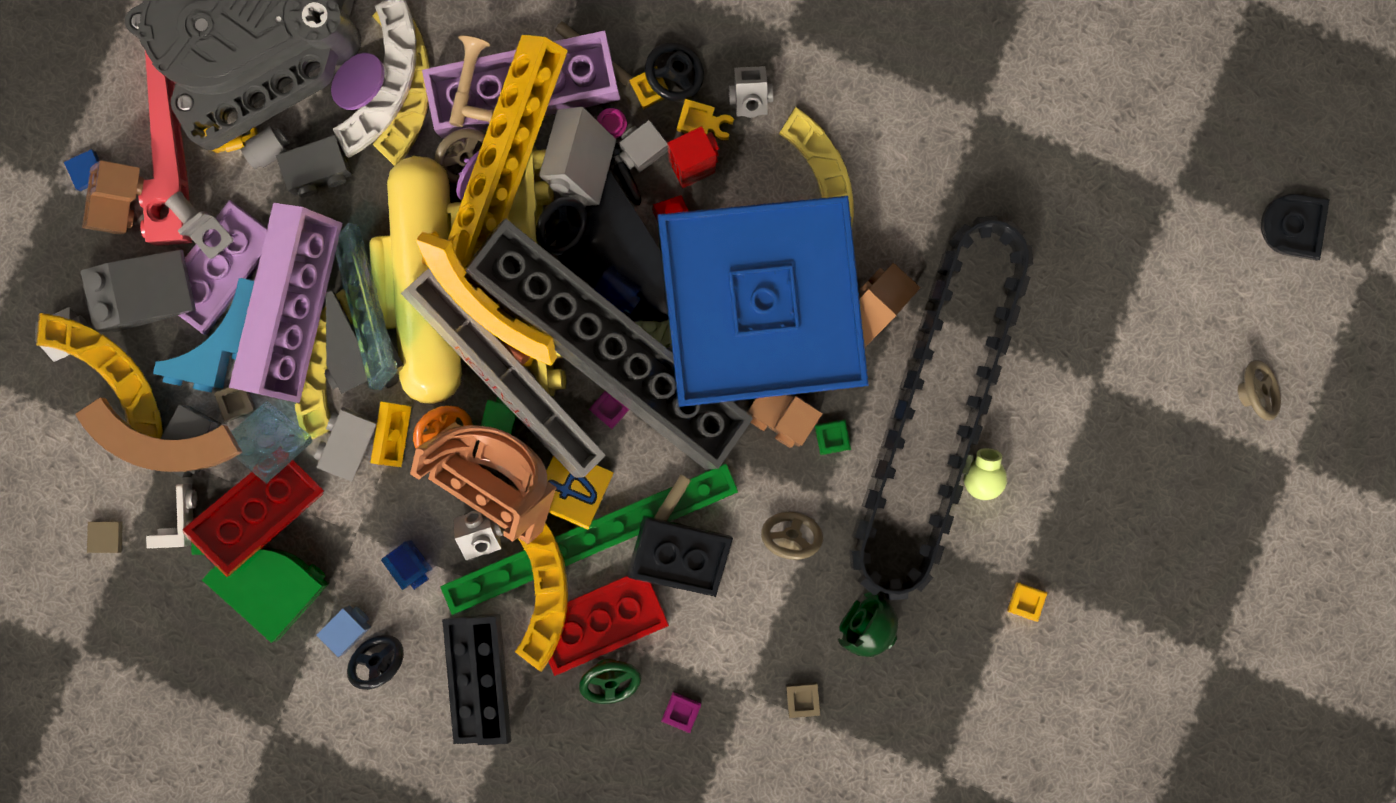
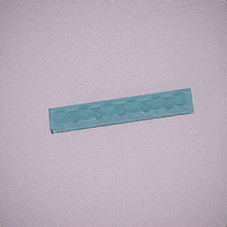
(365, 308)

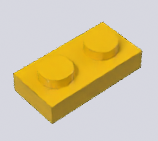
(390, 434)

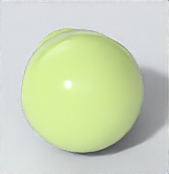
(986, 475)

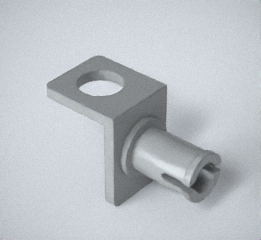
(197, 223)

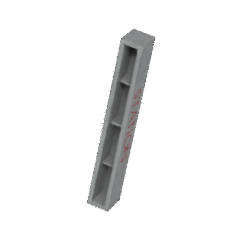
(504, 376)

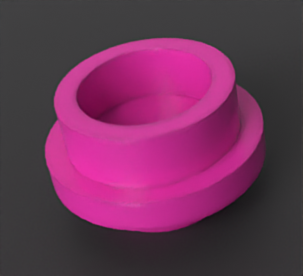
(613, 121)

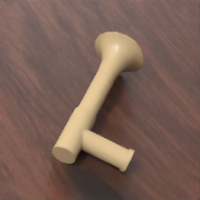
(460, 110)

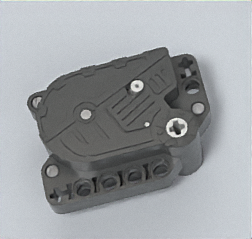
(239, 53)

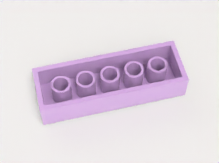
(584, 81)
(286, 303)

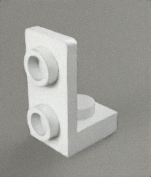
(168, 537)

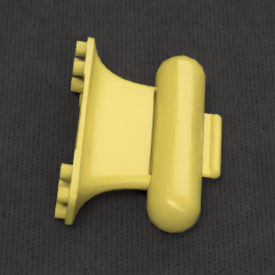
(420, 204)

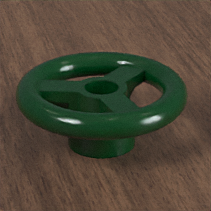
(609, 675)

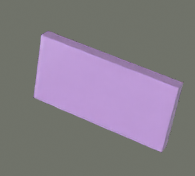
(216, 279)

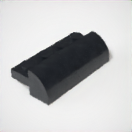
(477, 680)

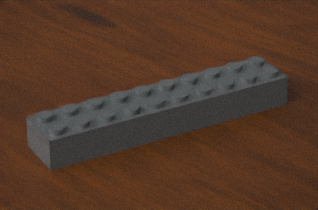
(601, 343)

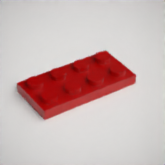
(251, 516)
(606, 622)

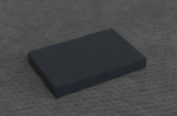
(679, 556)

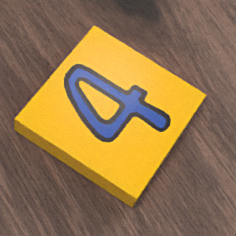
(577, 497)

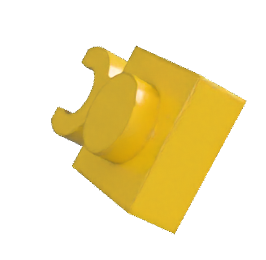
(699, 114)

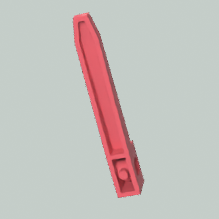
(168, 164)

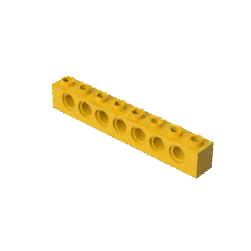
(508, 140)

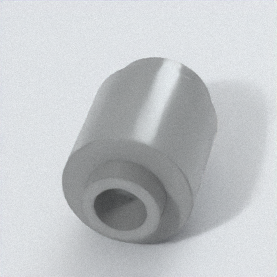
(264, 147)

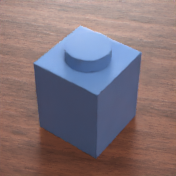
(344, 630)

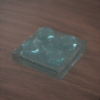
(269, 441)

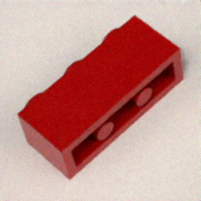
(693, 156)

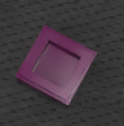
(608, 409)
(681, 712)

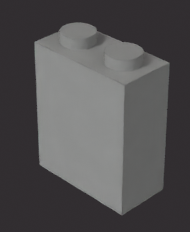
(577, 156)

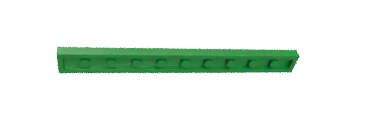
(583, 542)

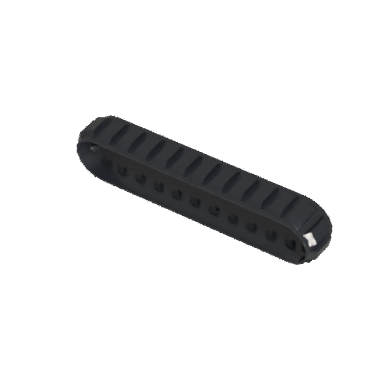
(979, 404)

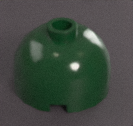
(869, 627)

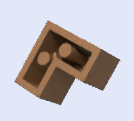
(109, 197)
(883, 299)
(786, 416)

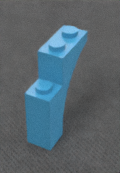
(209, 362)

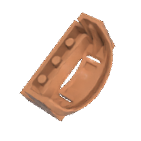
(456, 470)

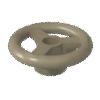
(457, 143)
(1257, 393)
(789, 541)

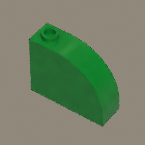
(269, 590)

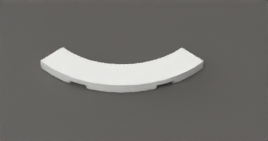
(399, 69)

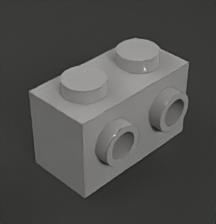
(345, 444)

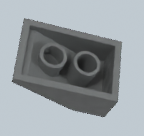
(137, 291)
(342, 348)

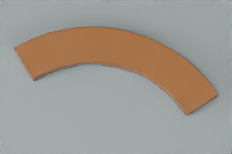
(153, 453)

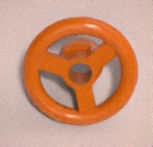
(436, 421)

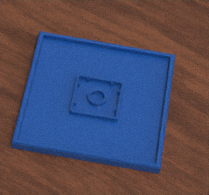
(762, 300)

